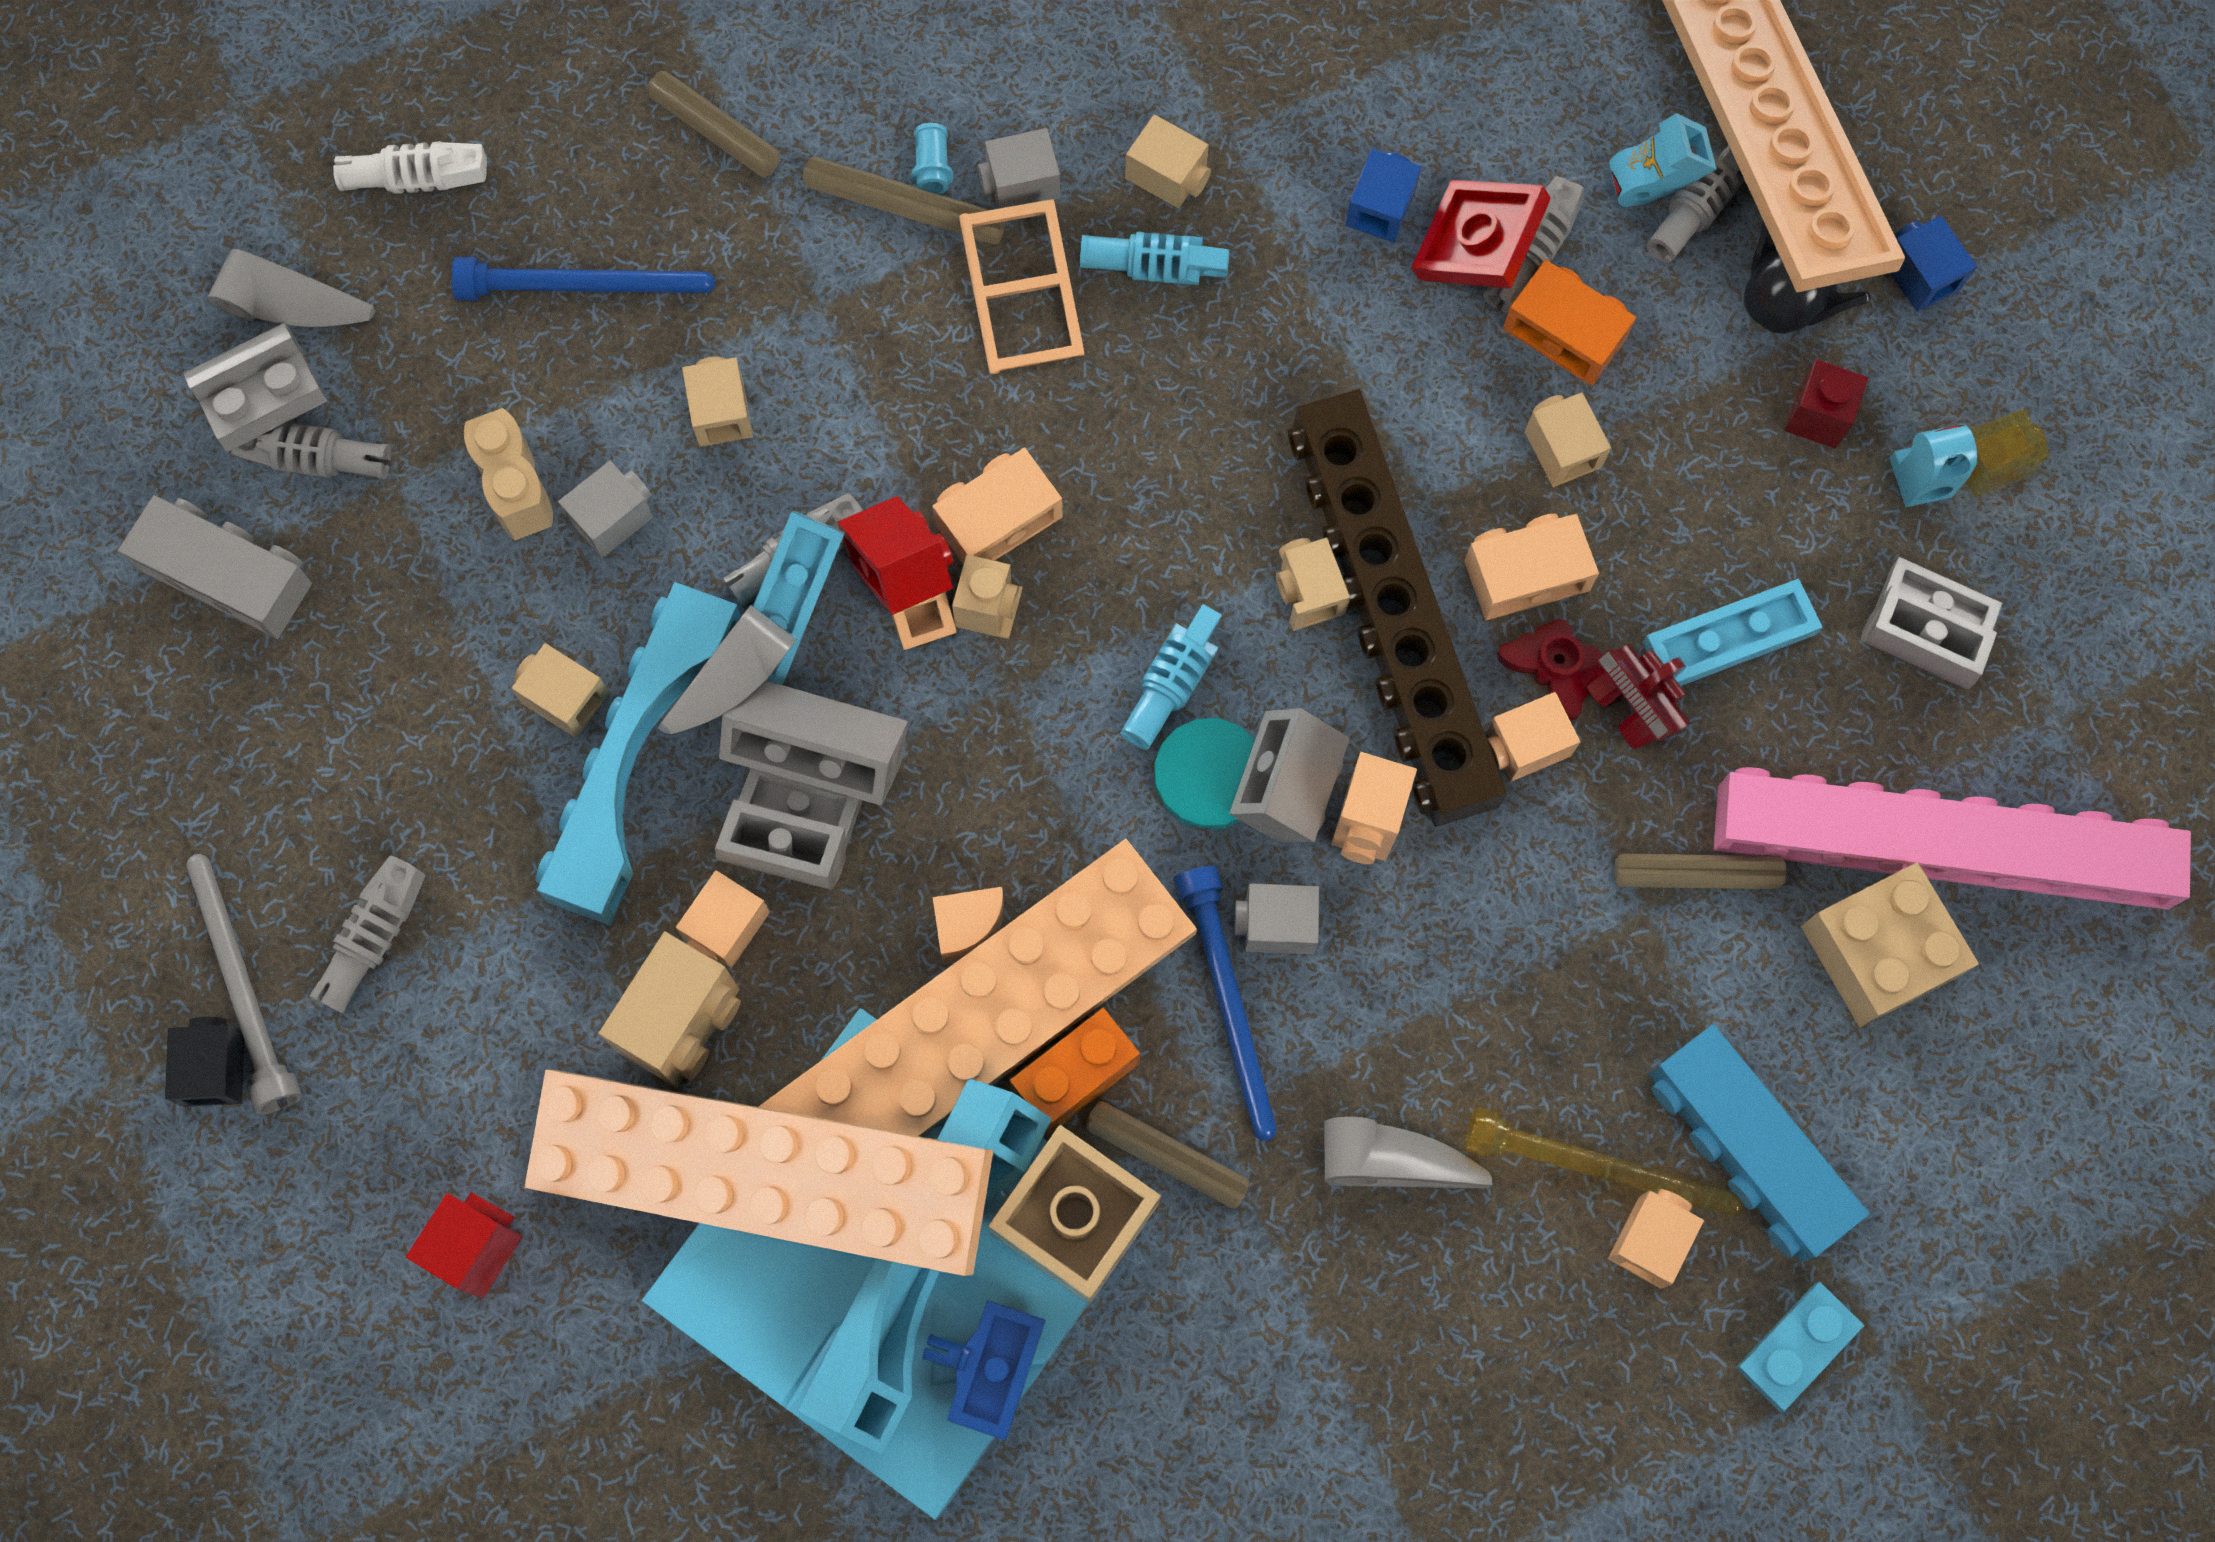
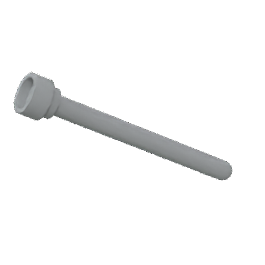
(270, 1079)

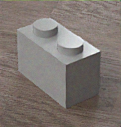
(1290, 775)

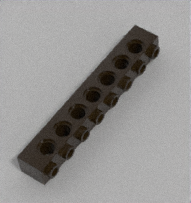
(1346, 427)

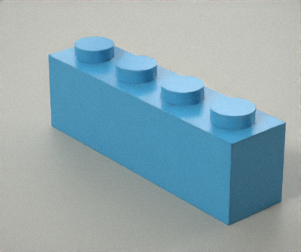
(1757, 1145)

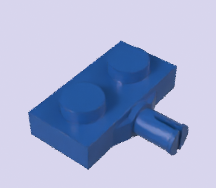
(990, 1368)

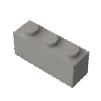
(216, 564)
(815, 741)

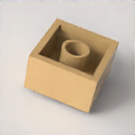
(1889, 944)
(672, 1011)
(1074, 1214)

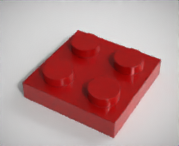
(1481, 233)

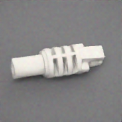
(413, 168)

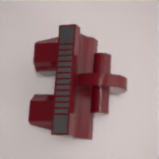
(1647, 687)

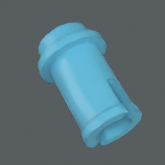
(931, 158)

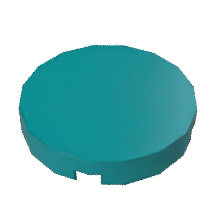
(1202, 771)

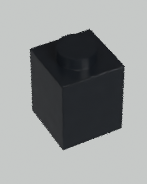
(204, 1063)

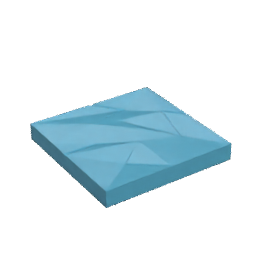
(780, 1303)

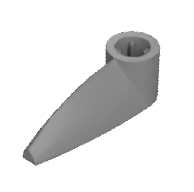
(273, 293)
(732, 672)
(1386, 1156)

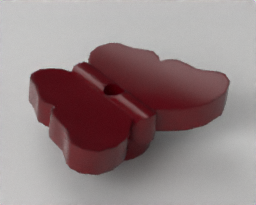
(1536, 654)

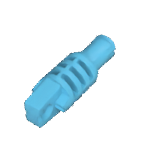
(1155, 257)
(1172, 677)

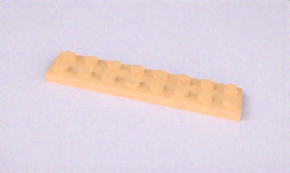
(1786, 141)
(998, 1001)
(761, 1171)

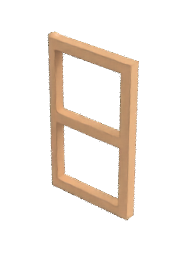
(1059, 279)

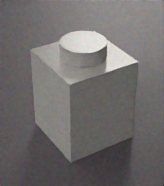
(1020, 169)
(607, 507)
(1279, 919)

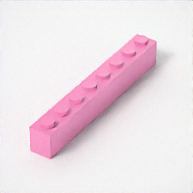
(1953, 839)

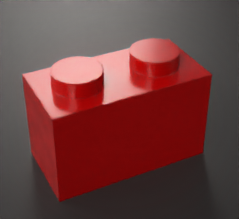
(897, 554)
(466, 1243)

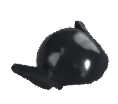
(1777, 305)

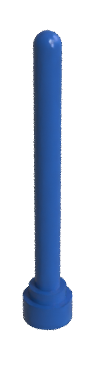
(477, 279)
(1200, 892)

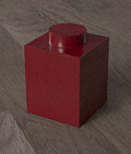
(1826, 404)

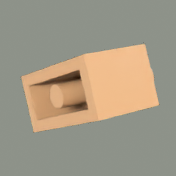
(997, 508)
(1530, 565)
(1373, 808)

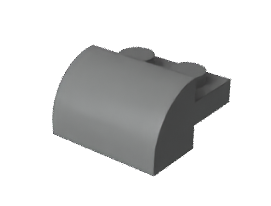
(255, 387)
(1933, 624)
(788, 830)

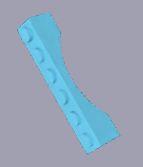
(591, 859)
(869, 1364)

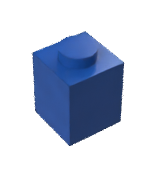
(1383, 195)
(1933, 262)

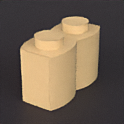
(508, 474)

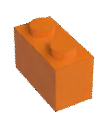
(1569, 321)
(1077, 1069)

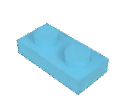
(1799, 1346)

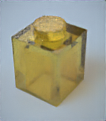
(2006, 452)

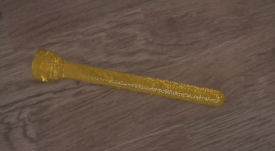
(1494, 1135)

